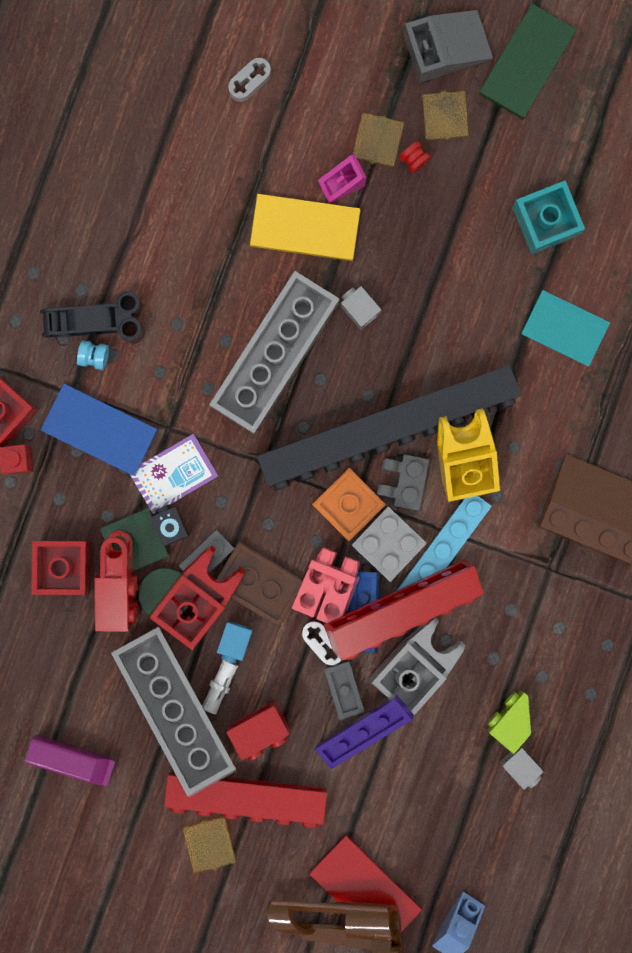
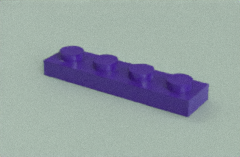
(364, 731)

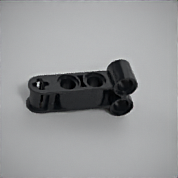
(94, 319)

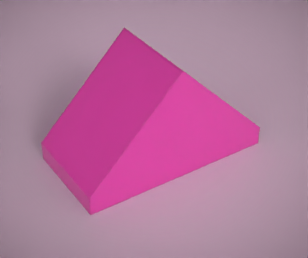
(343, 179)

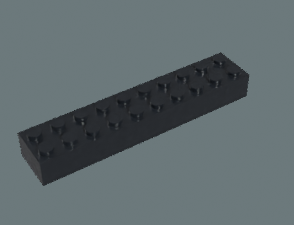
(388, 427)

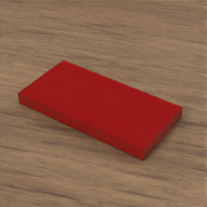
(354, 877)

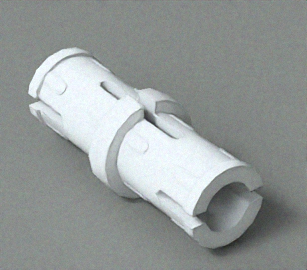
(219, 686)

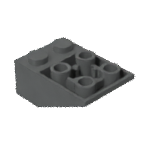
(446, 43)

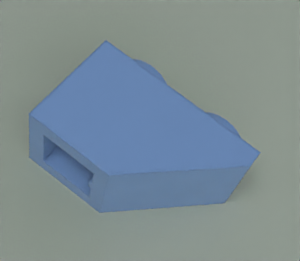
(459, 925)

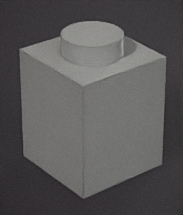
(360, 307)
(522, 768)

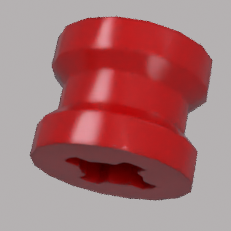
(415, 157)

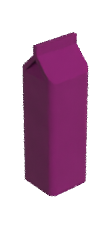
(69, 760)

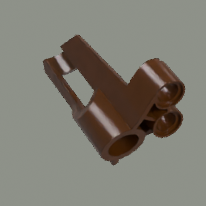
(366, 924)

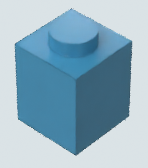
(234, 642)

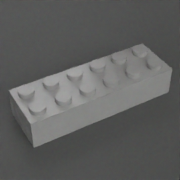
(275, 353)
(173, 712)

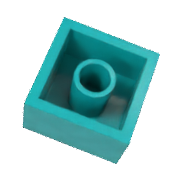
(548, 217)

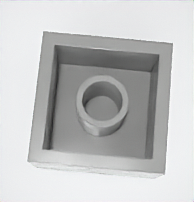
(388, 544)

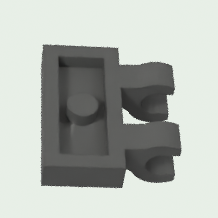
(410, 481)

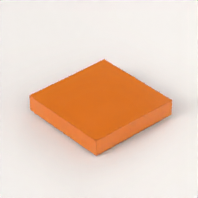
(348, 504)

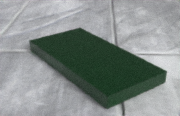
(527, 61)

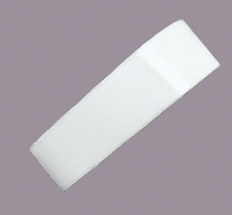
(315, 645)

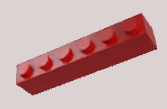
(403, 610)
(252, 799)

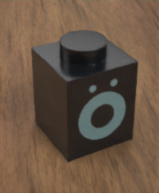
(169, 525)

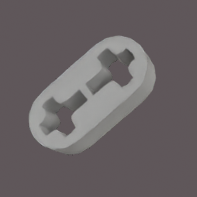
(245, 75)

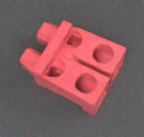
(326, 588)

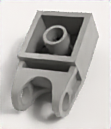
(426, 667)

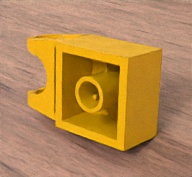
(467, 458)

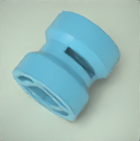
(93, 355)

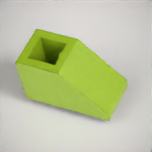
(513, 723)

